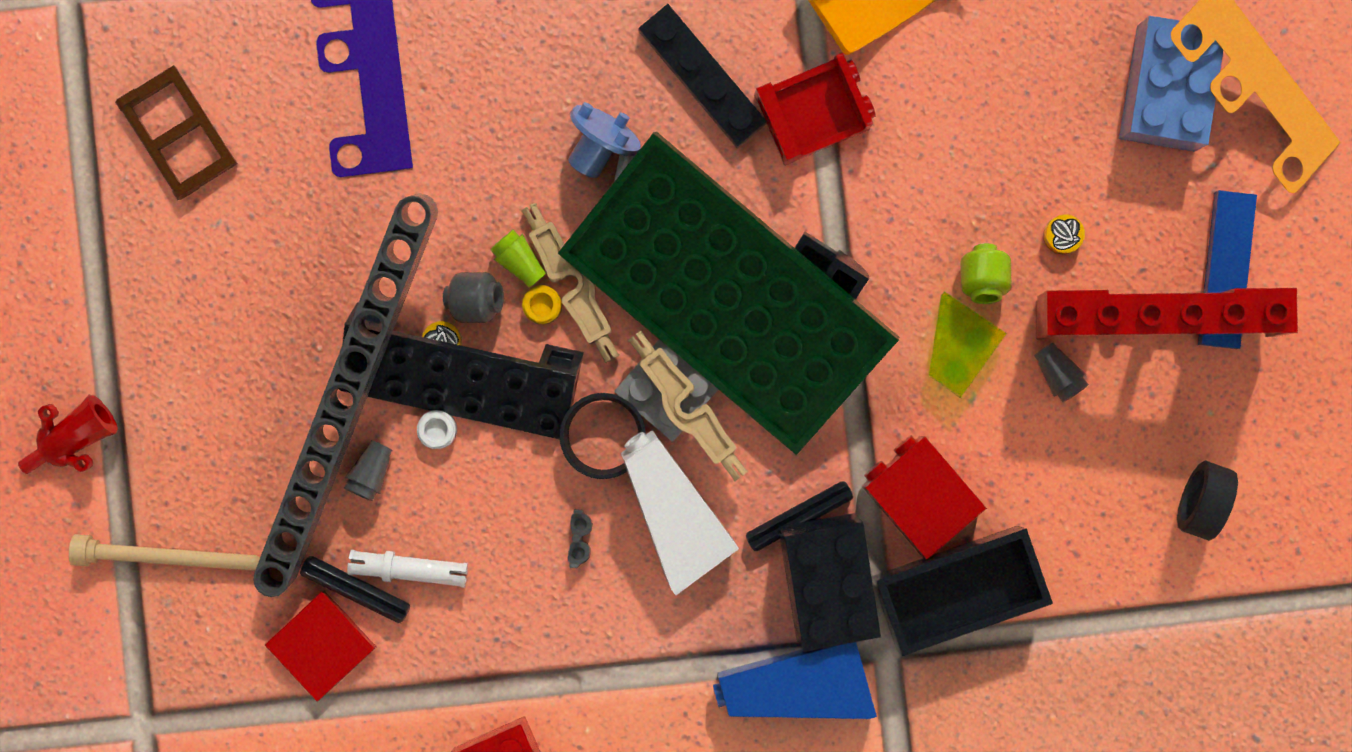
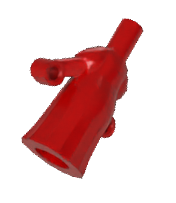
(79, 429)

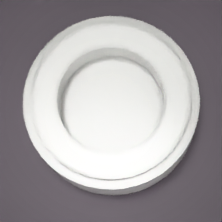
(436, 429)

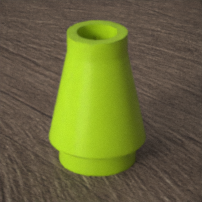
(518, 258)

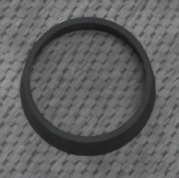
(564, 435)

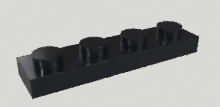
(702, 76)

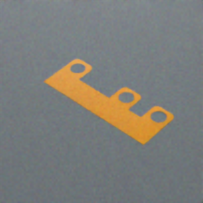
(1260, 72)

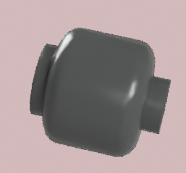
(473, 297)

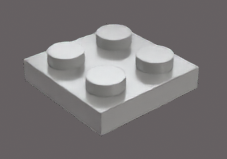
(647, 399)

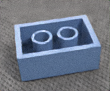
(1166, 94)

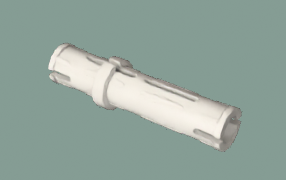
(407, 568)

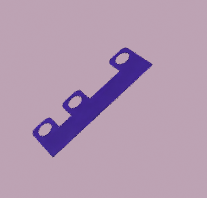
(376, 56)

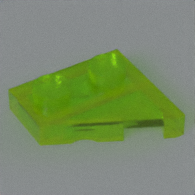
(961, 345)

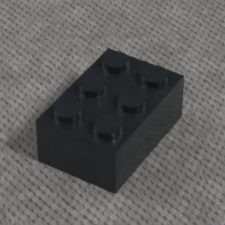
(829, 582)

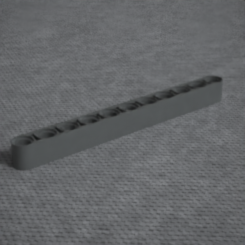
(330, 410)

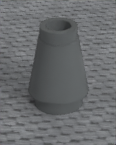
(1060, 373)
(369, 471)

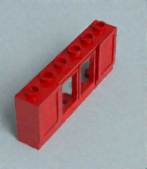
(1228, 312)

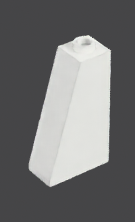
(678, 519)

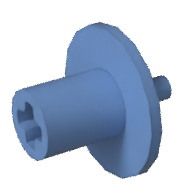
(600, 139)

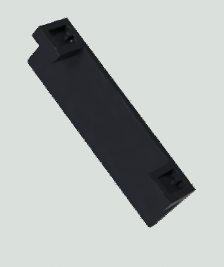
(474, 381)

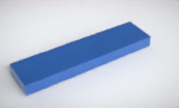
(1229, 253)

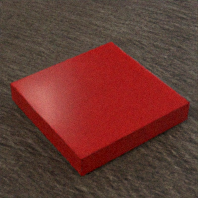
(320, 645)

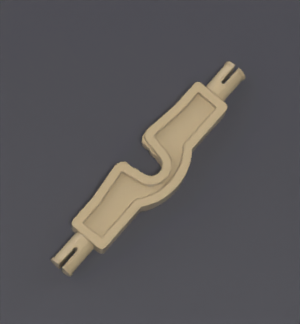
(581, 300)
(702, 421)

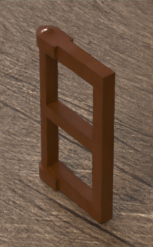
(136, 96)

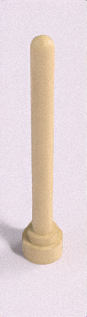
(86, 550)

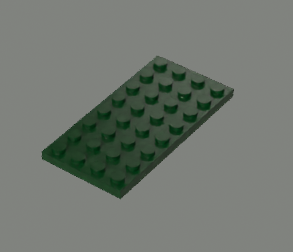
(727, 293)

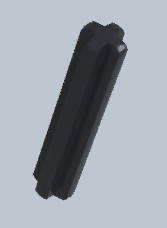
(804, 512)
(354, 589)

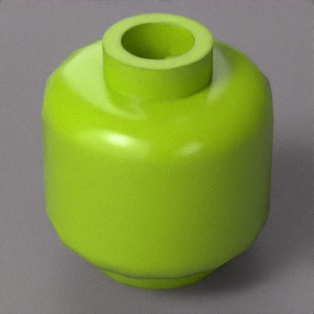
(986, 274)

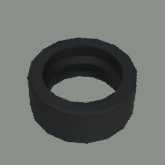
(1207, 500)

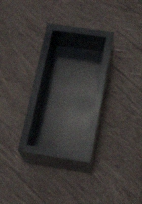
(961, 590)

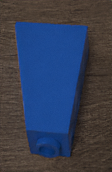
(799, 685)

